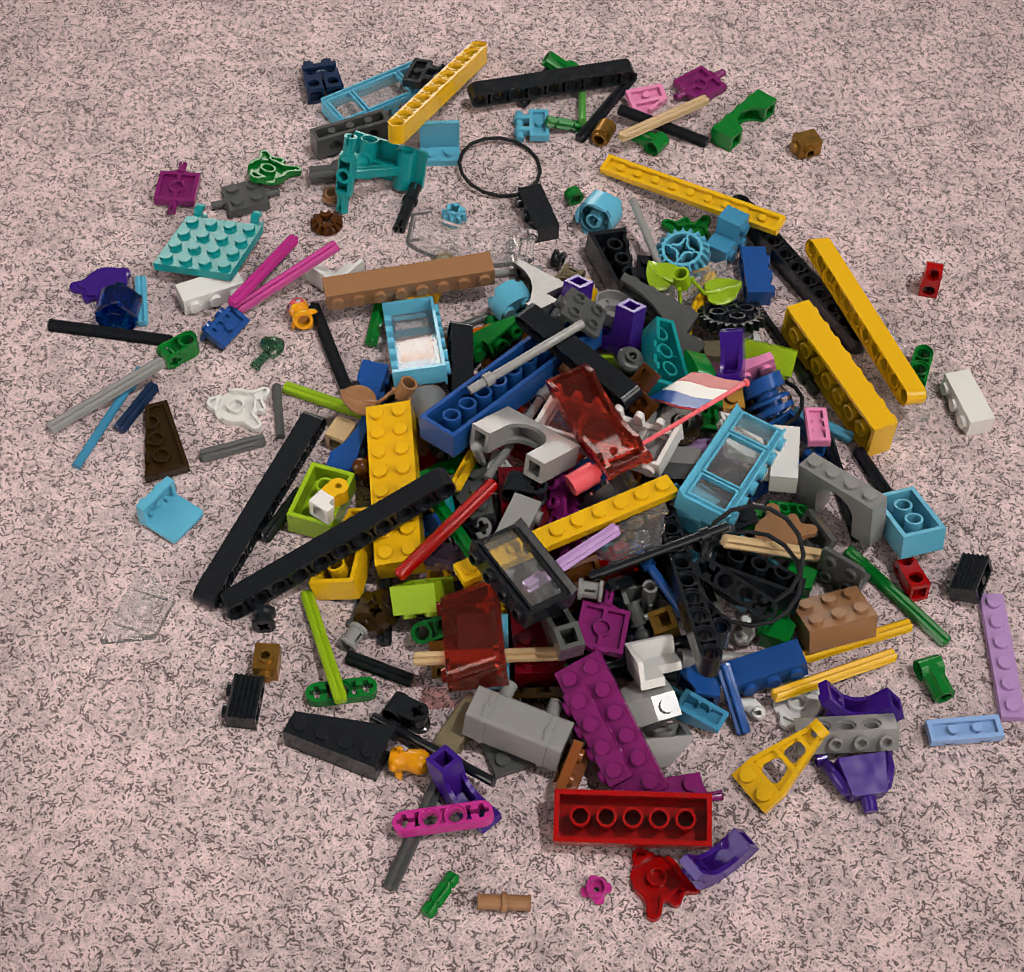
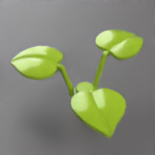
(664, 275)

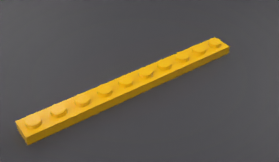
(689, 193)
(589, 520)

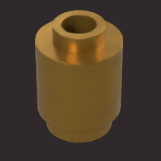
(603, 132)

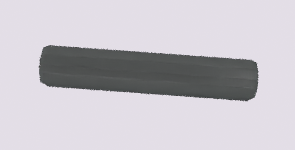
(232, 447)

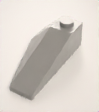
(651, 705)

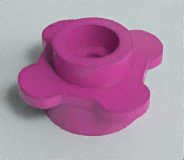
(596, 882)

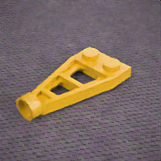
(759, 786)

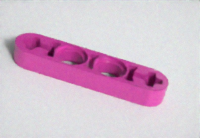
(443, 814)

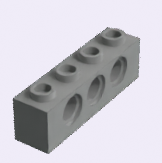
(853, 733)

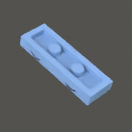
(964, 730)

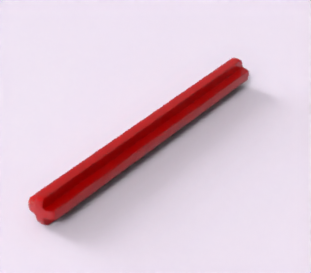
(432, 542)

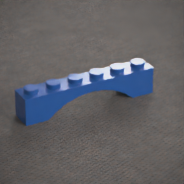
(377, 378)

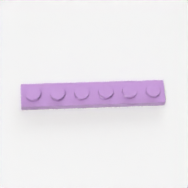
(1001, 658)

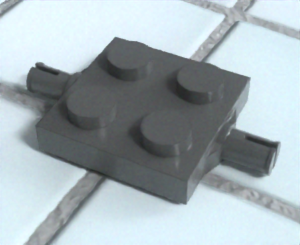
(245, 198)

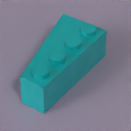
(663, 352)

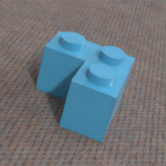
(729, 235)

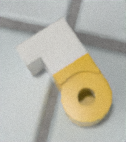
(328, 499)

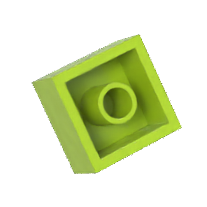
(419, 596)

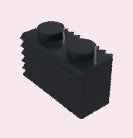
(969, 578)
(244, 701)

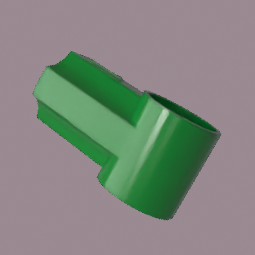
(553, 61)
(652, 142)
(932, 672)

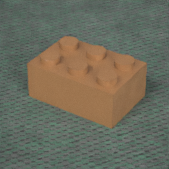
(834, 619)

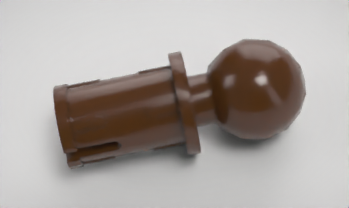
(361, 468)

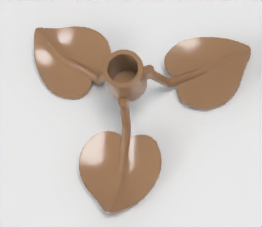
(360, 396)

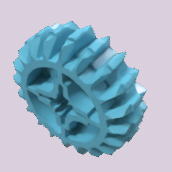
(678, 248)

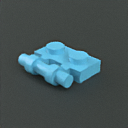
(537, 128)

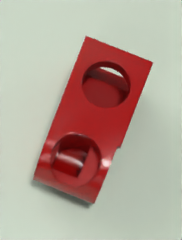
(931, 277)
(912, 578)

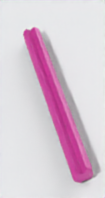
(262, 271)
(288, 276)

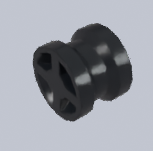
(263, 618)

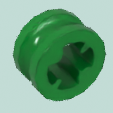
(573, 195)

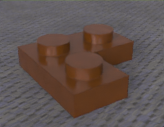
(645, 378)

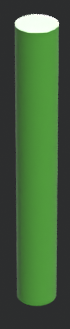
(582, 107)

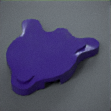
(98, 279)

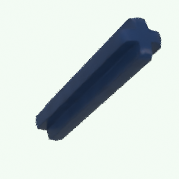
(136, 407)

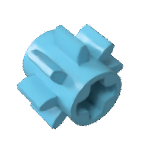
(454, 213)

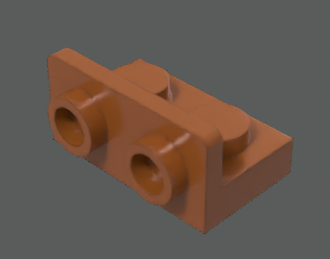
(571, 766)

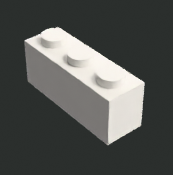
(205, 293)
(967, 402)
(784, 472)

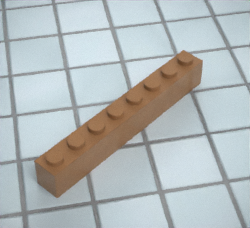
(408, 281)

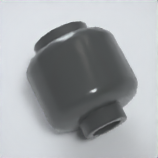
(628, 360)

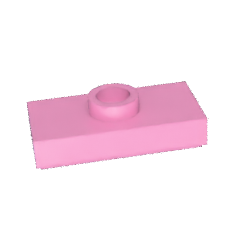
(817, 427)

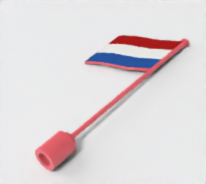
(691, 392)

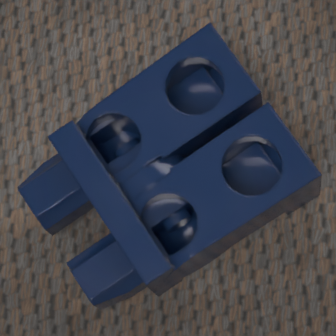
(319, 77)

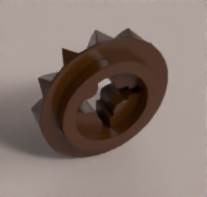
(326, 228)

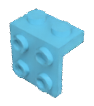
(167, 511)

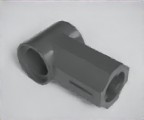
(324, 173)

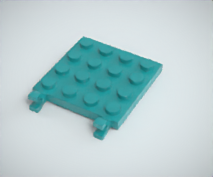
(209, 246)

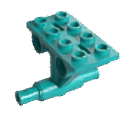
(372, 157)

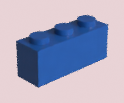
(756, 275)
(769, 667)

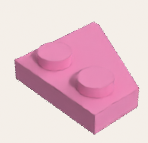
(646, 98)

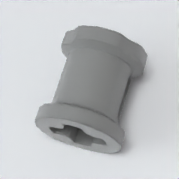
(582, 593)
(352, 637)

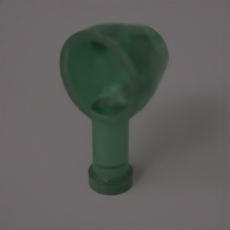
(268, 345)

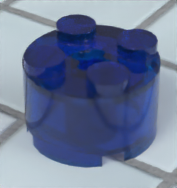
(118, 306)

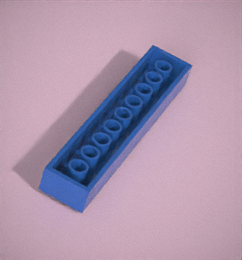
(451, 419)

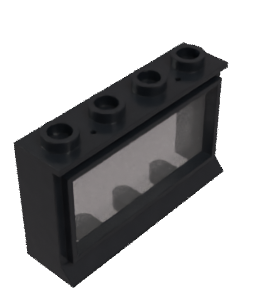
(522, 573)

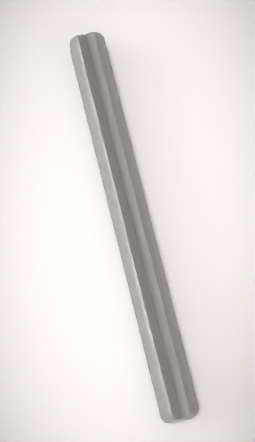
(105, 395)

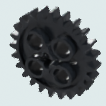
(733, 315)

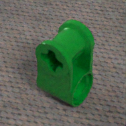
(180, 349)

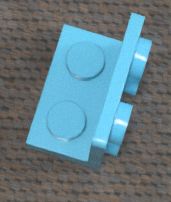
(440, 142)

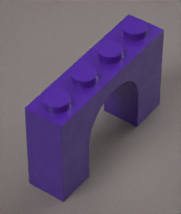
(627, 322)

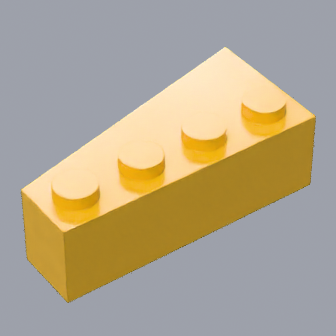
(346, 577)

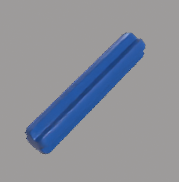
(733, 699)

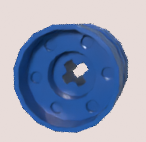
(766, 396)

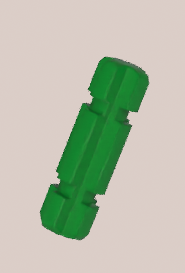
(562, 123)
(440, 894)

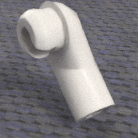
(747, 634)
(753, 708)

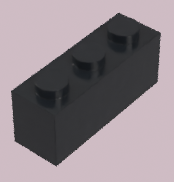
(537, 212)

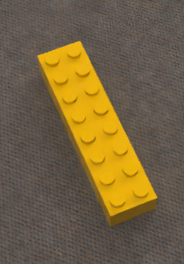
(839, 378)
(392, 466)

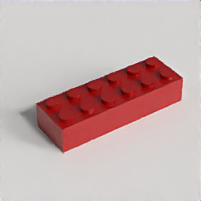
(632, 819)

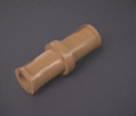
(504, 902)

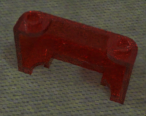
(473, 638)

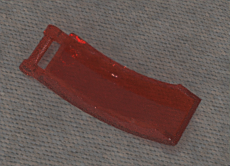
(596, 421)

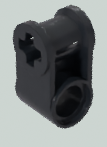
(522, 484)
(409, 712)

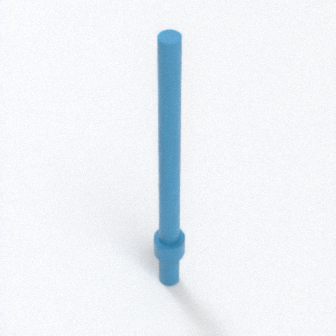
(102, 426)

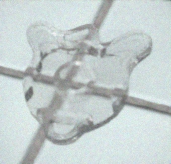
(906, 416)

